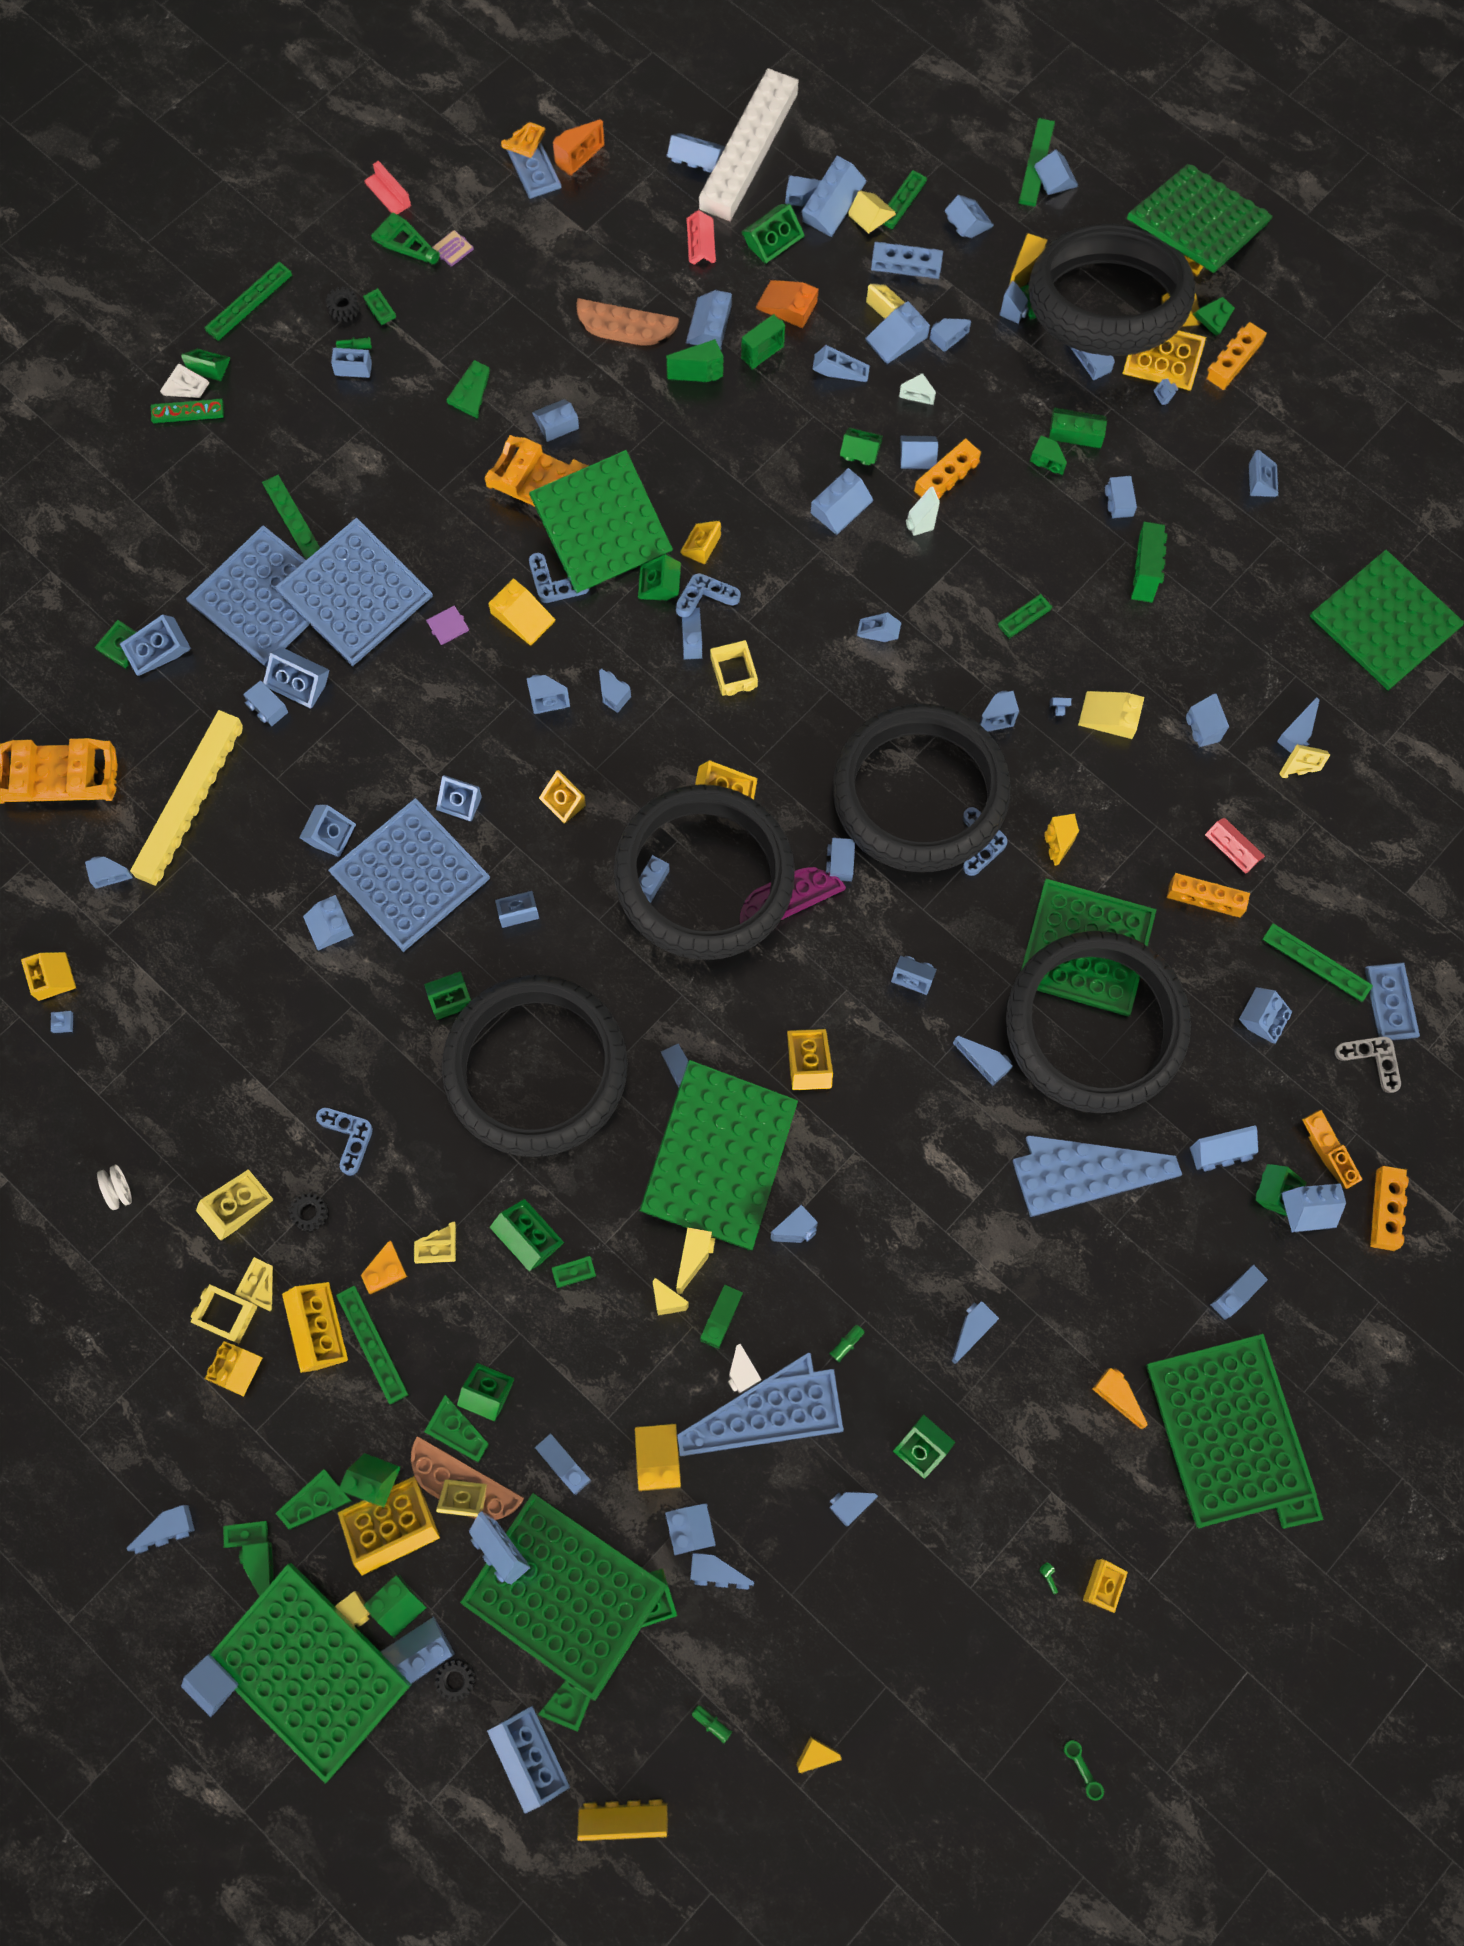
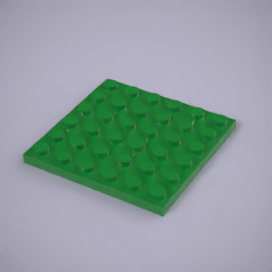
(600, 521)
(1387, 619)
(1088, 980)

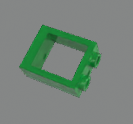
(763, 341)

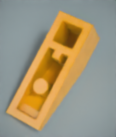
(1118, 1393)

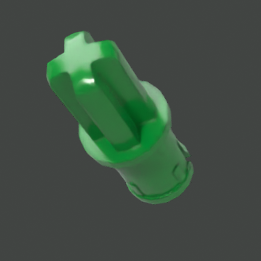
(360, 343)
(847, 1343)
(711, 1723)

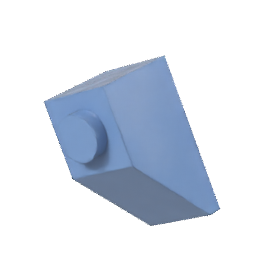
(1014, 304)
(948, 332)
(879, 627)
(105, 872)
(851, 1505)

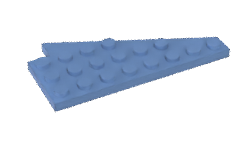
(1073, 1172)
(781, 1408)

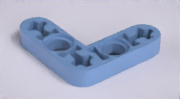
(547, 585)
(700, 589)
(993, 849)
(352, 1130)

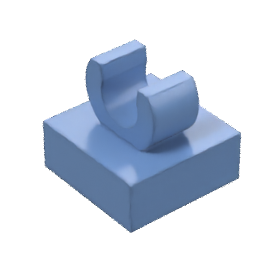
(1165, 391)
(1060, 704)
(61, 1022)

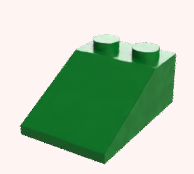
(696, 363)

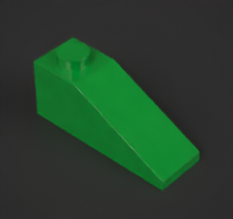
(721, 1316)
(258, 1564)

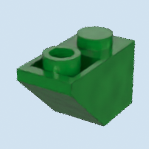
(1048, 455)

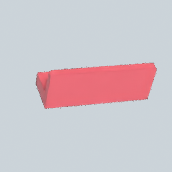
(388, 189)
(700, 237)
(1234, 845)

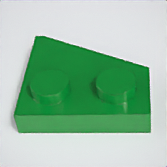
(1215, 315)

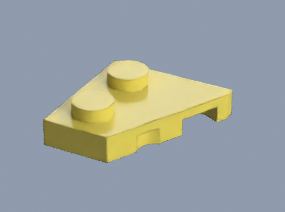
(1304, 760)
(437, 1247)
(257, 1284)

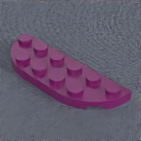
(809, 888)

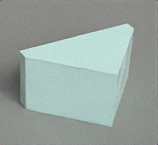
(918, 390)

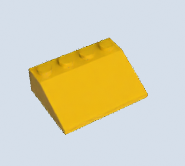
(1172, 360)
(388, 1532)

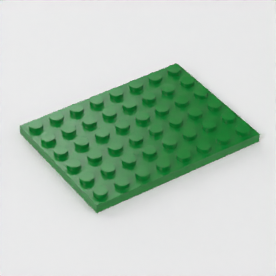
(1200, 217)
(719, 1155)
(1230, 1431)
(574, 1603)
(309, 1672)

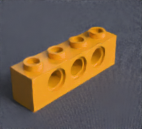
(1236, 355)
(950, 463)
(1208, 895)
(1381, 1216)

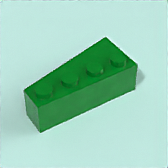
(1149, 561)

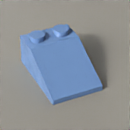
(898, 333)
(155, 645)

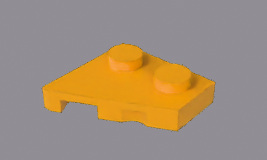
(525, 140)
(383, 1270)

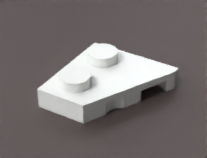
(184, 383)

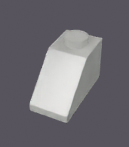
(742, 1372)

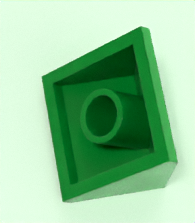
(206, 363)

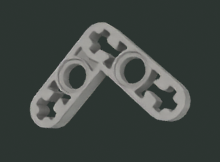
(1381, 1055)

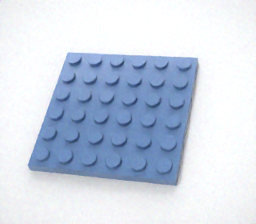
(354, 591)
(244, 596)
(409, 874)

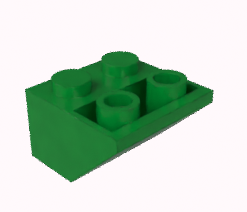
(448, 995)

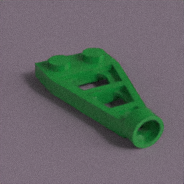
(392, 227)

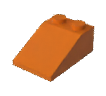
(578, 146)
(789, 301)

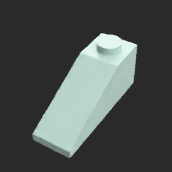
(924, 513)

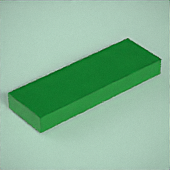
(1024, 616)

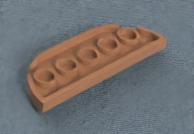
(625, 323)
(433, 1466)

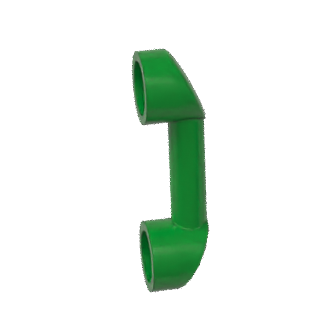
(1093, 1787)

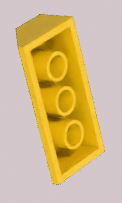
(314, 1326)
(622, 1821)

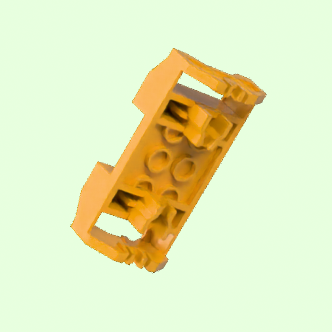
(527, 469)
(55, 771)

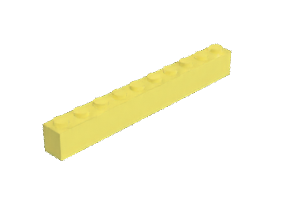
(186, 798)

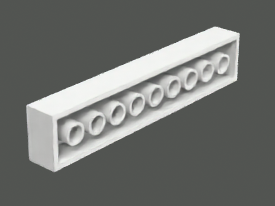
(748, 145)

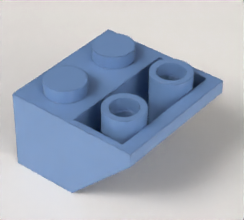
(1266, 1014)

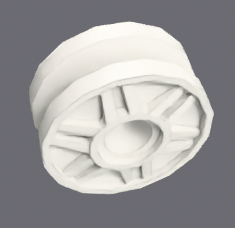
(114, 1187)

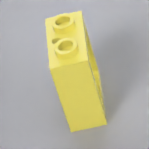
(729, 652)
(241, 1322)

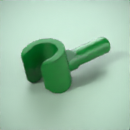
(1047, 1570)

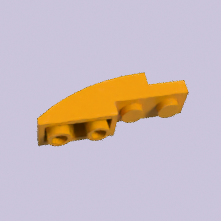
(1329, 1149)

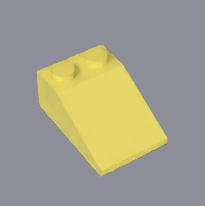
(1112, 712)
(233, 1204)
(695, 1253)

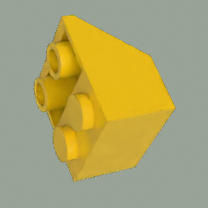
(1061, 835)
(48, 974)
(233, 1368)

